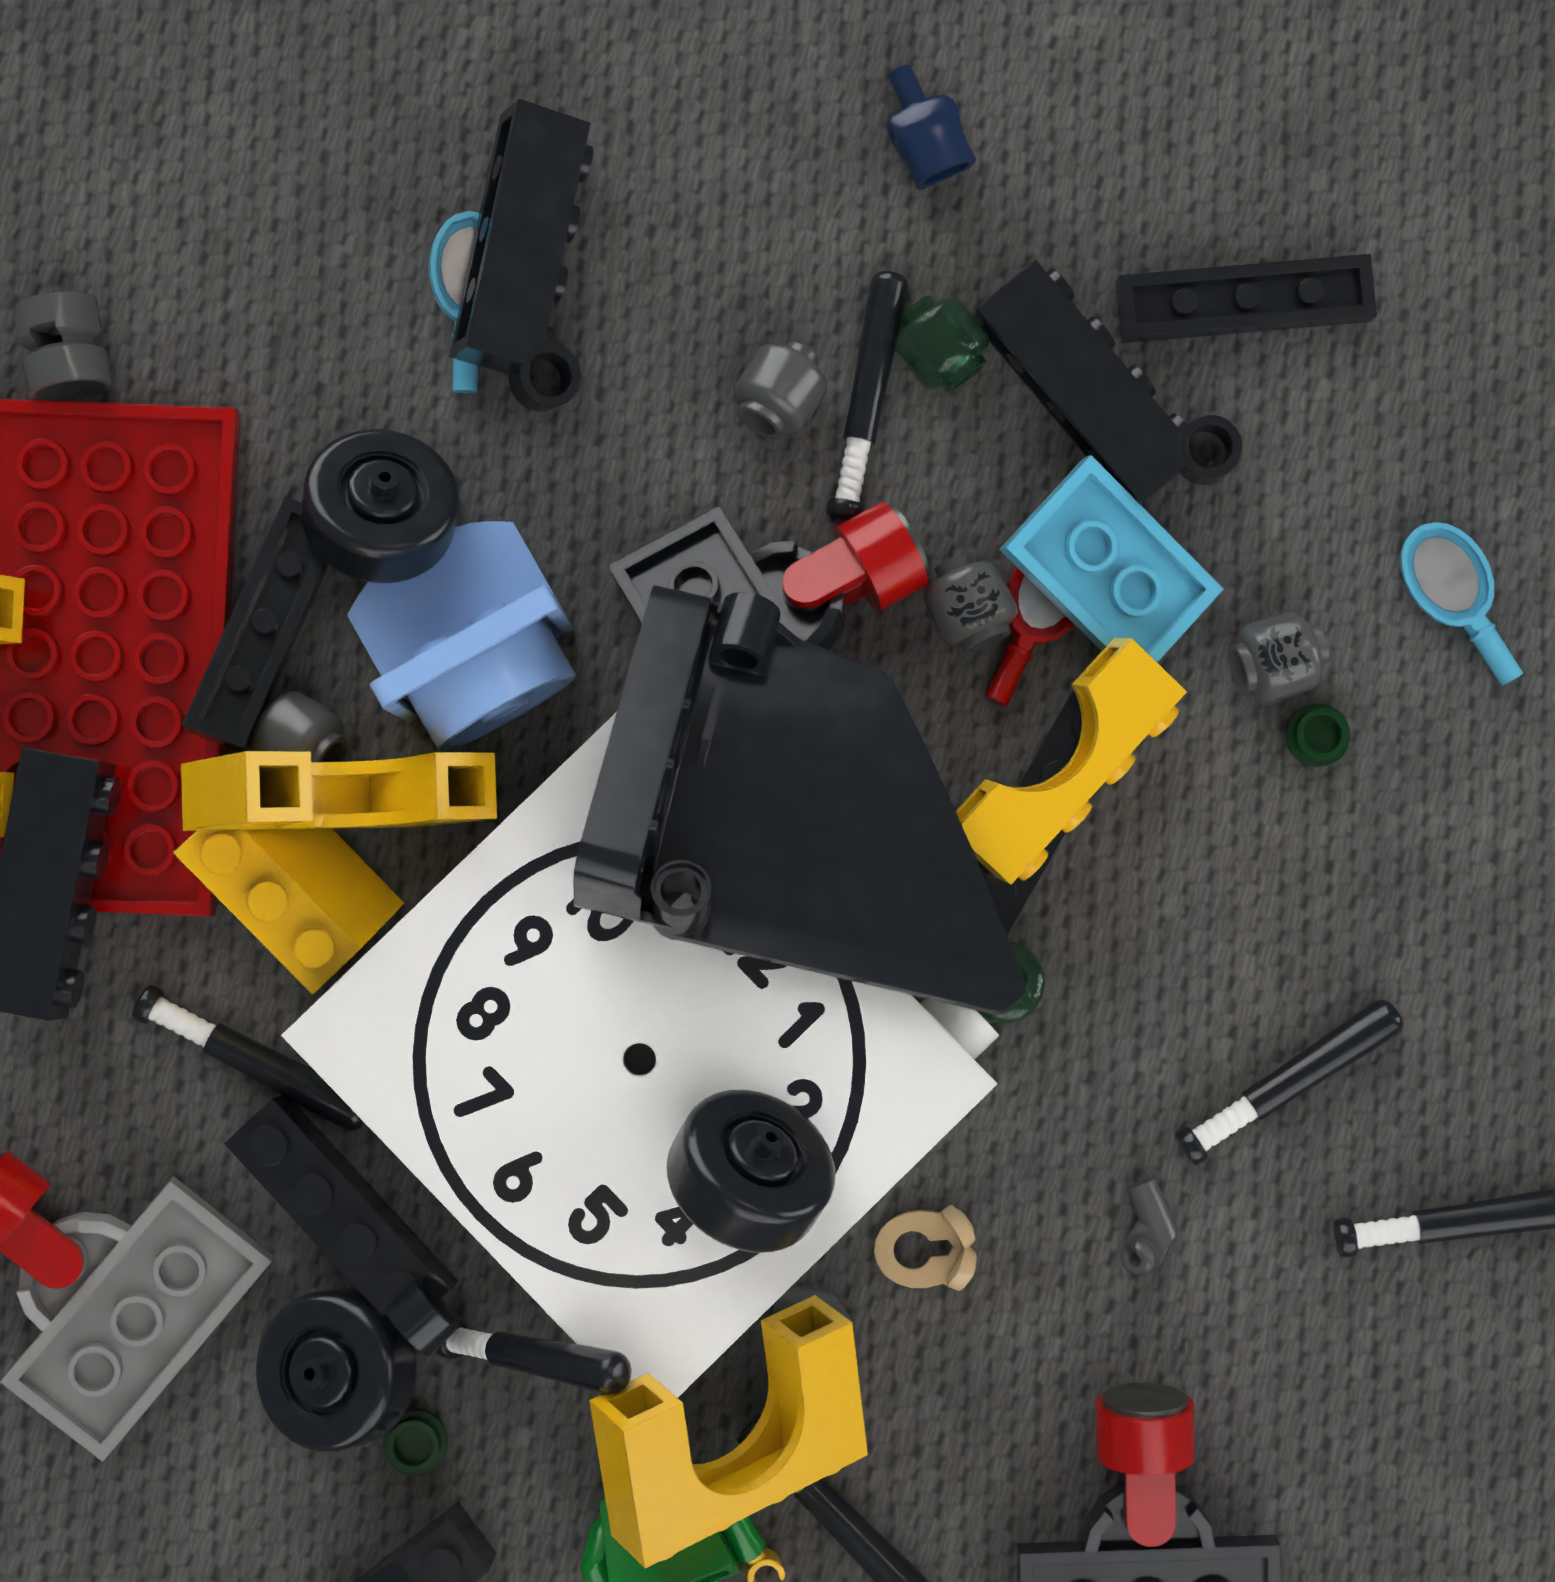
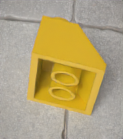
(295, 893)

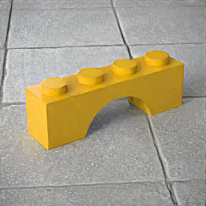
(1120, 703)

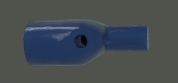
(927, 132)

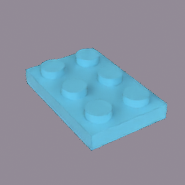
(1110, 563)

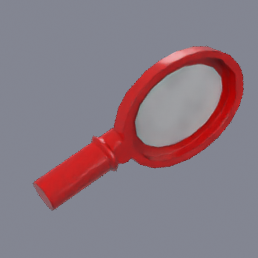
(1035, 623)

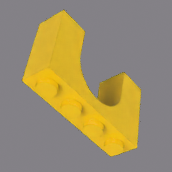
(293, 793)
(804, 1434)

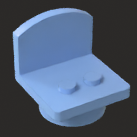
(467, 637)

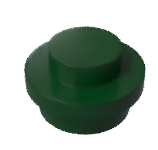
(1317, 735)
(416, 1443)

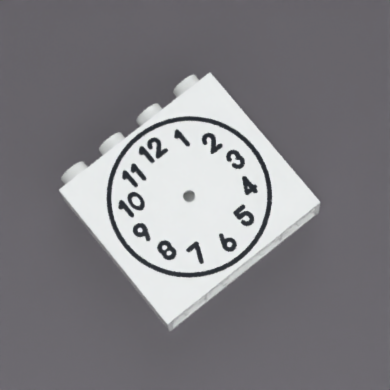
(555, 1050)

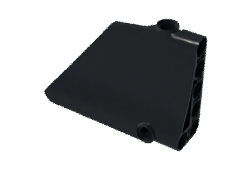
(789, 811)

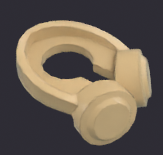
(952, 1269)

